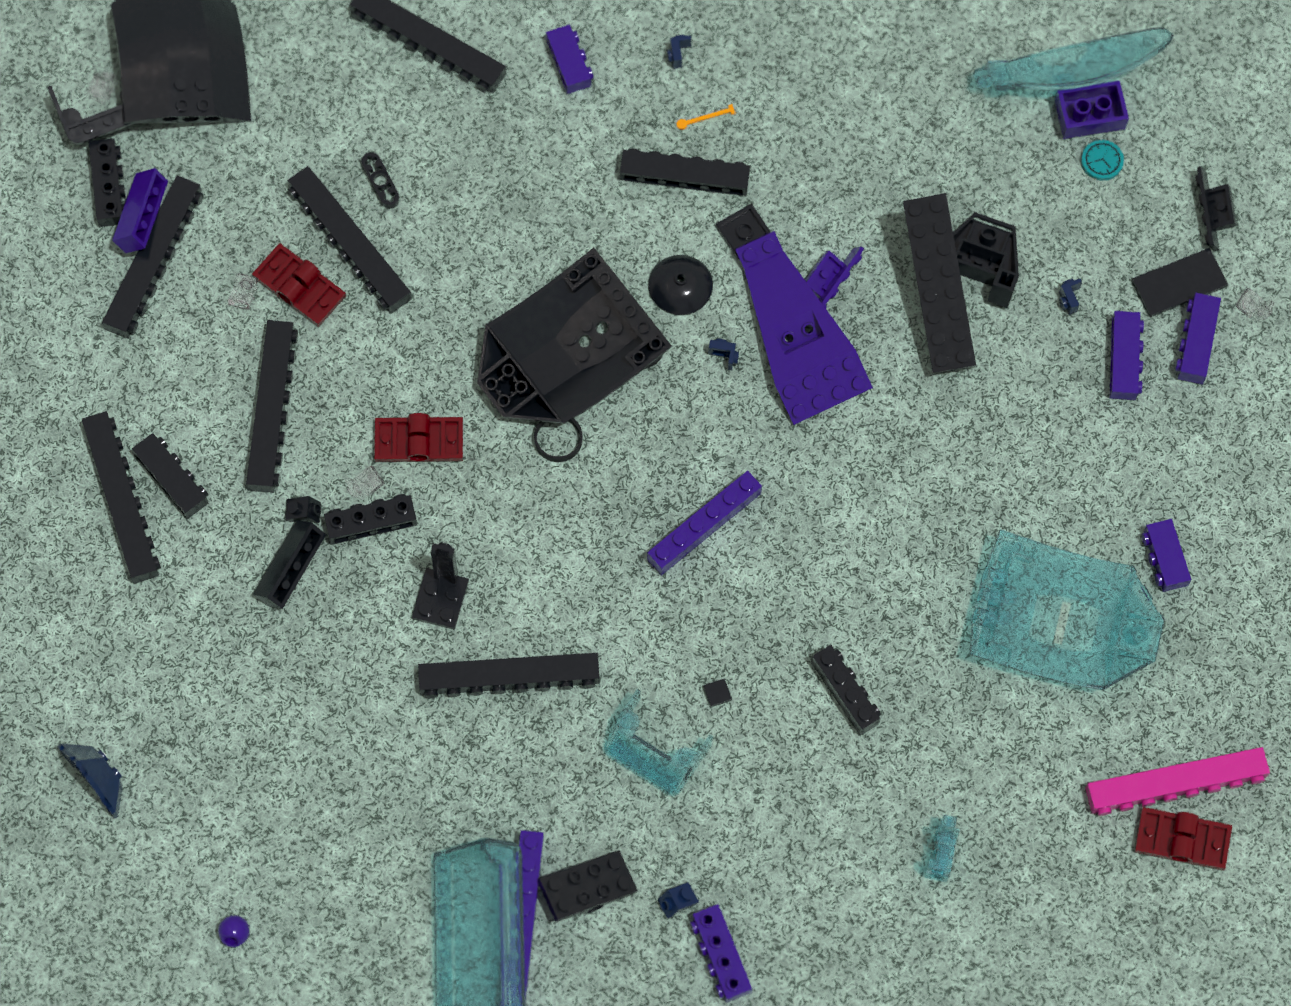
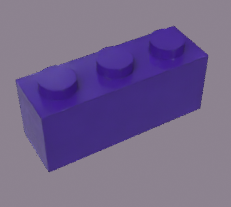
(569, 59)
(1166, 555)

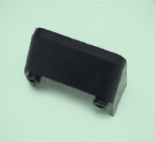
(92, 127)

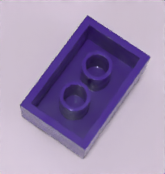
(1091, 109)

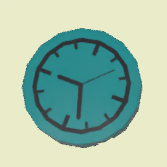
(1102, 160)

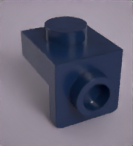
(676, 44)
(1067, 297)
(722, 348)
(677, 899)

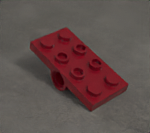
(299, 284)
(418, 439)
(1183, 838)

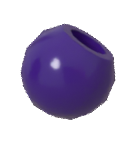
(233, 931)

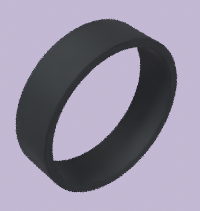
(558, 458)

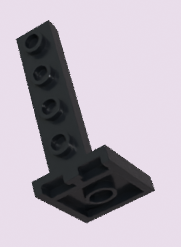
(441, 589)

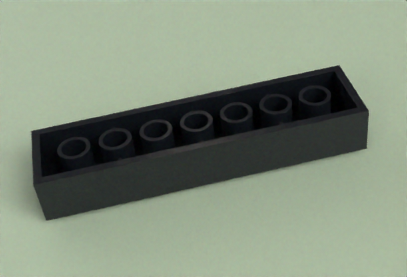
(939, 283)

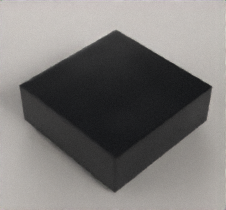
(717, 692)

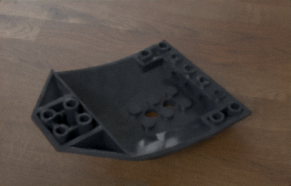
(534, 353)

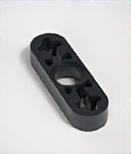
(379, 165)

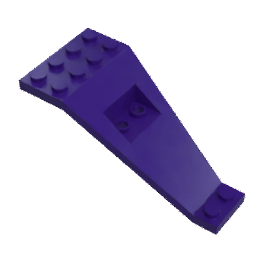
(815, 366)

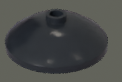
(677, 296)

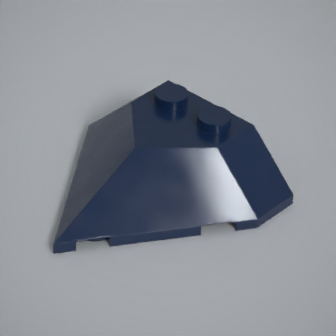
(97, 772)

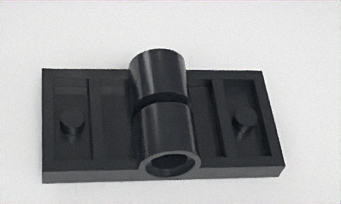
(587, 886)

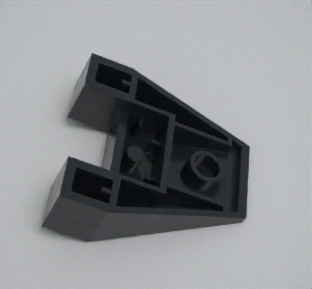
(989, 256)

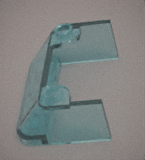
(647, 761)

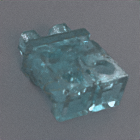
(943, 849)

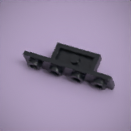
(1217, 207)

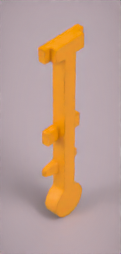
(682, 123)

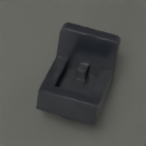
(303, 509)

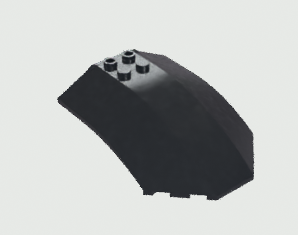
(181, 61)

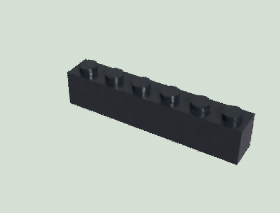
(684, 172)

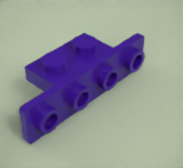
(830, 273)

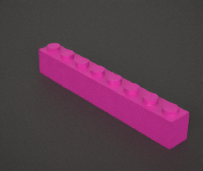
(1177, 780)

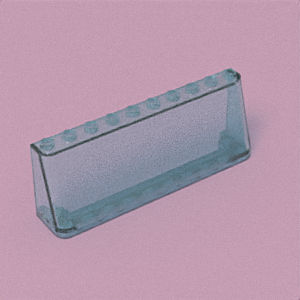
(479, 924)

